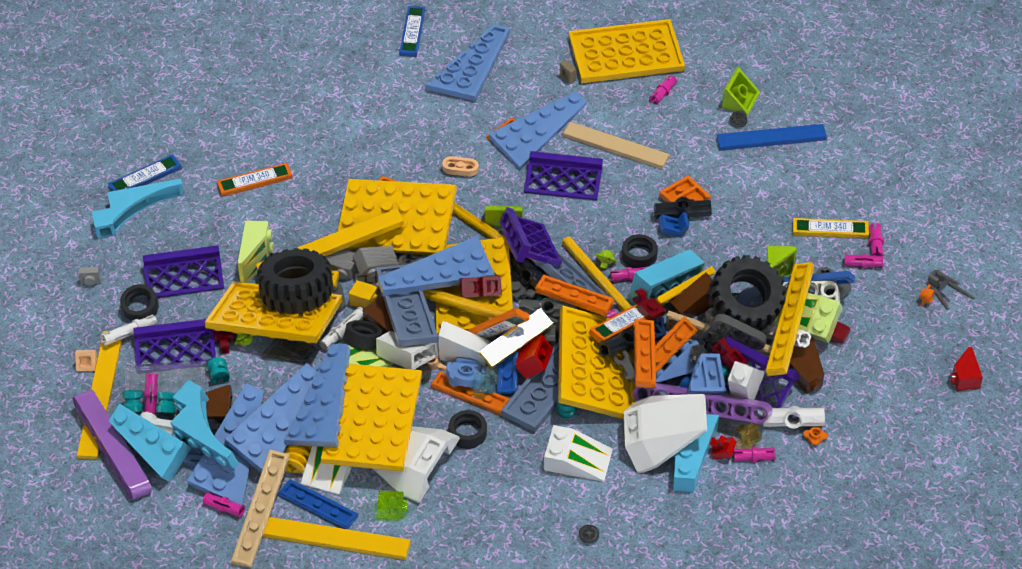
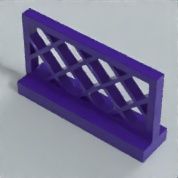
(565, 165)
(527, 240)
(198, 256)
(157, 333)
(762, 360)

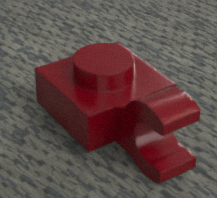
(648, 307)
(224, 338)
(729, 354)

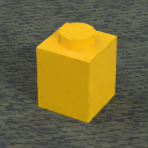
(363, 294)

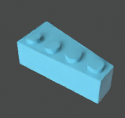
(666, 275)
(154, 444)
(692, 458)

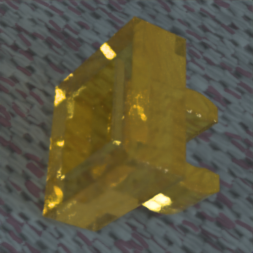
(749, 434)

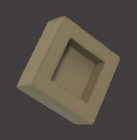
(568, 71)

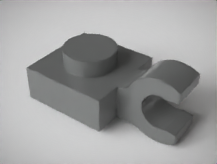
(521, 291)
(629, 368)

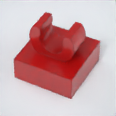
(722, 447)

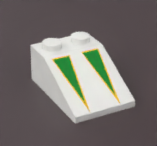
(576, 454)
(324, 476)

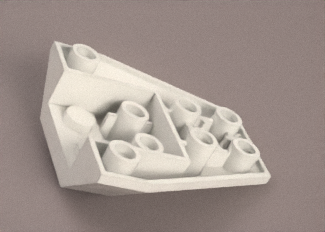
(662, 427)
(423, 453)

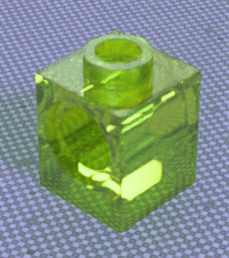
(391, 505)

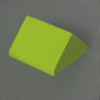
(739, 93)
(494, 213)
(782, 259)

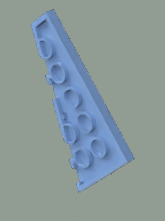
(470, 69)
(536, 129)
(439, 269)
(323, 405)
(271, 421)
(220, 479)

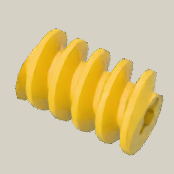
(298, 458)

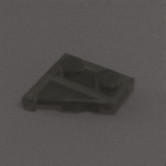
(288, 351)

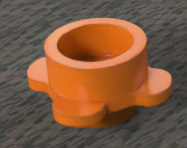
(927, 295)
(815, 439)

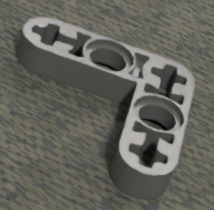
(729, 326)

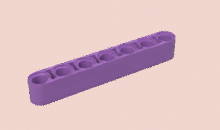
(712, 403)
(112, 445)

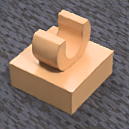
(85, 360)

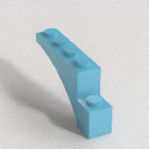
(129, 202)
(194, 426)

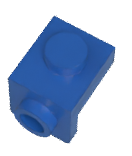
(673, 226)

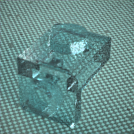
(485, 381)

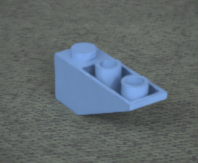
(677, 366)

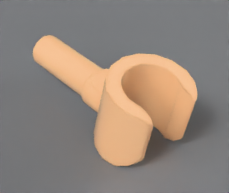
(436, 365)

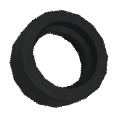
(639, 240)
(134, 291)
(362, 334)
(471, 417)

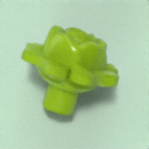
(605, 257)
(243, 339)

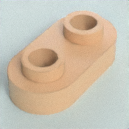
(460, 166)

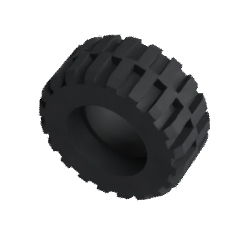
(753, 272)
(295, 281)

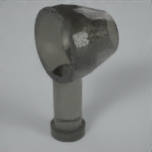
(696, 350)

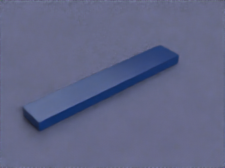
(771, 137)

